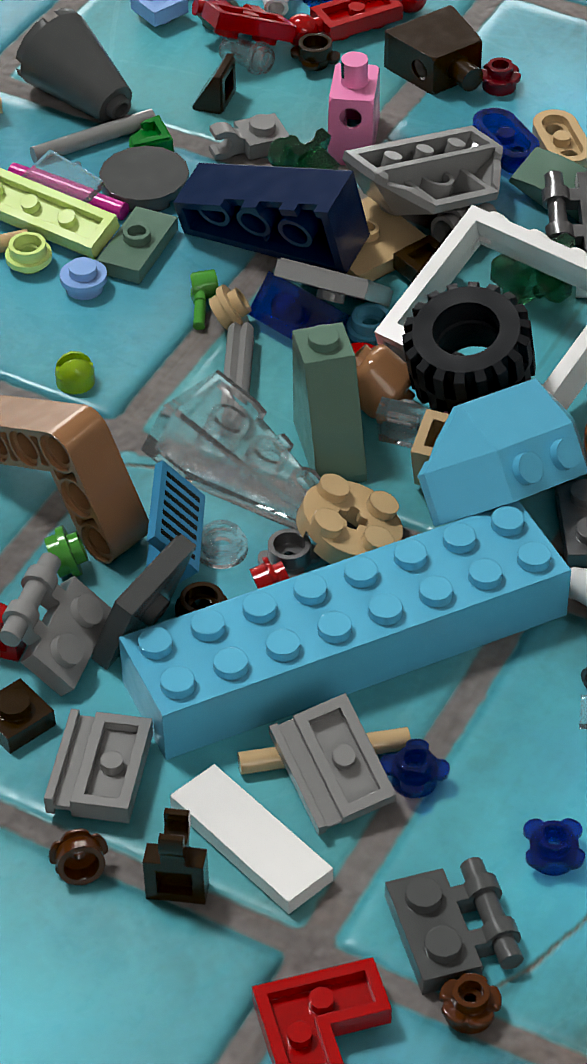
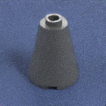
(73, 67)

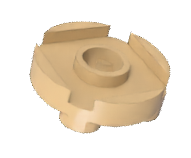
(339, 501)

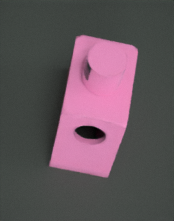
(355, 97)

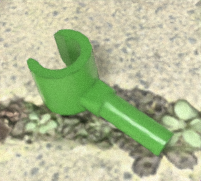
(203, 287)

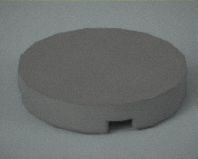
(144, 177)

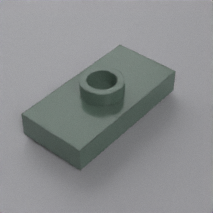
(138, 244)

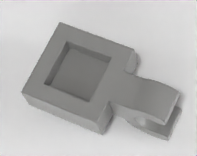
(248, 136)

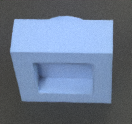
(159, 11)

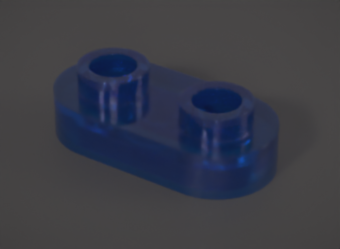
(508, 132)

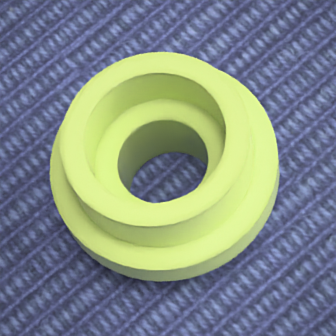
(28, 253)

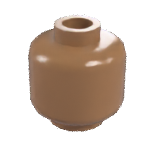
(381, 375)

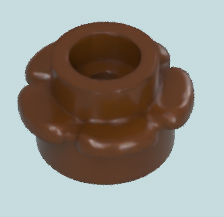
(80, 867)
(465, 1015)

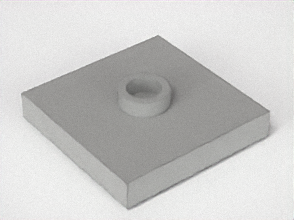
(333, 285)

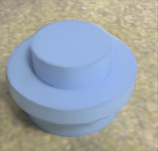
(83, 278)

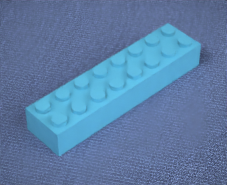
(343, 627)

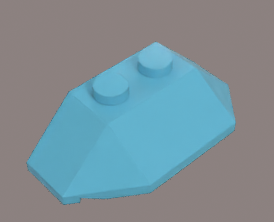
(500, 452)

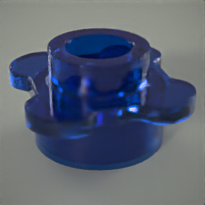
(415, 769)
(554, 858)

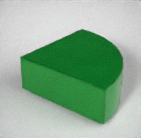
(152, 133)

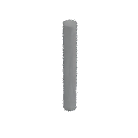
(92, 136)

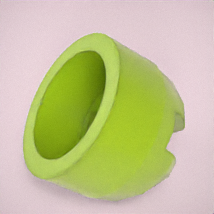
(74, 373)

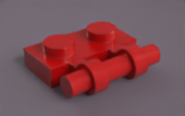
(249, 20)

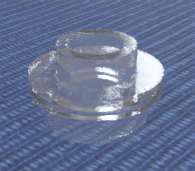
(223, 545)

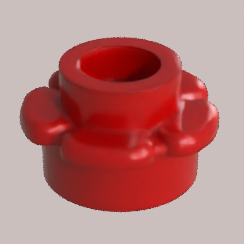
(268, 574)

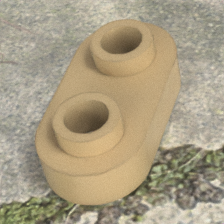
(561, 134)

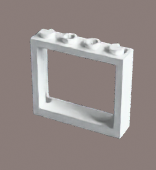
(524, 245)

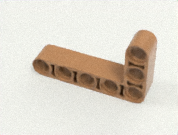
(85, 465)

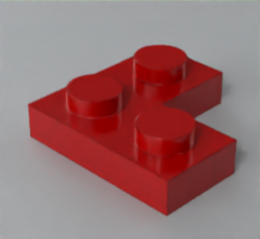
(311, 1009)

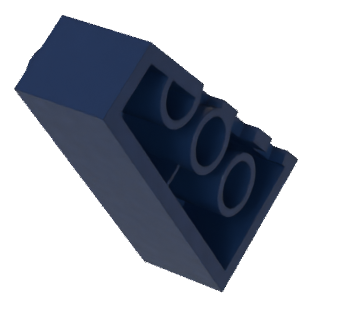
(277, 212)

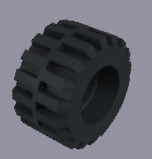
(462, 320)

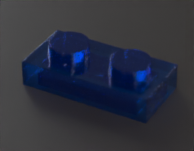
(290, 307)

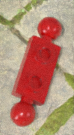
(349, 17)

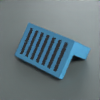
(174, 511)

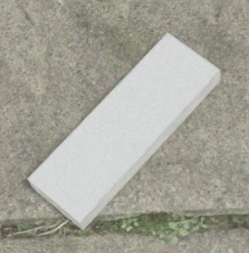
(253, 839)

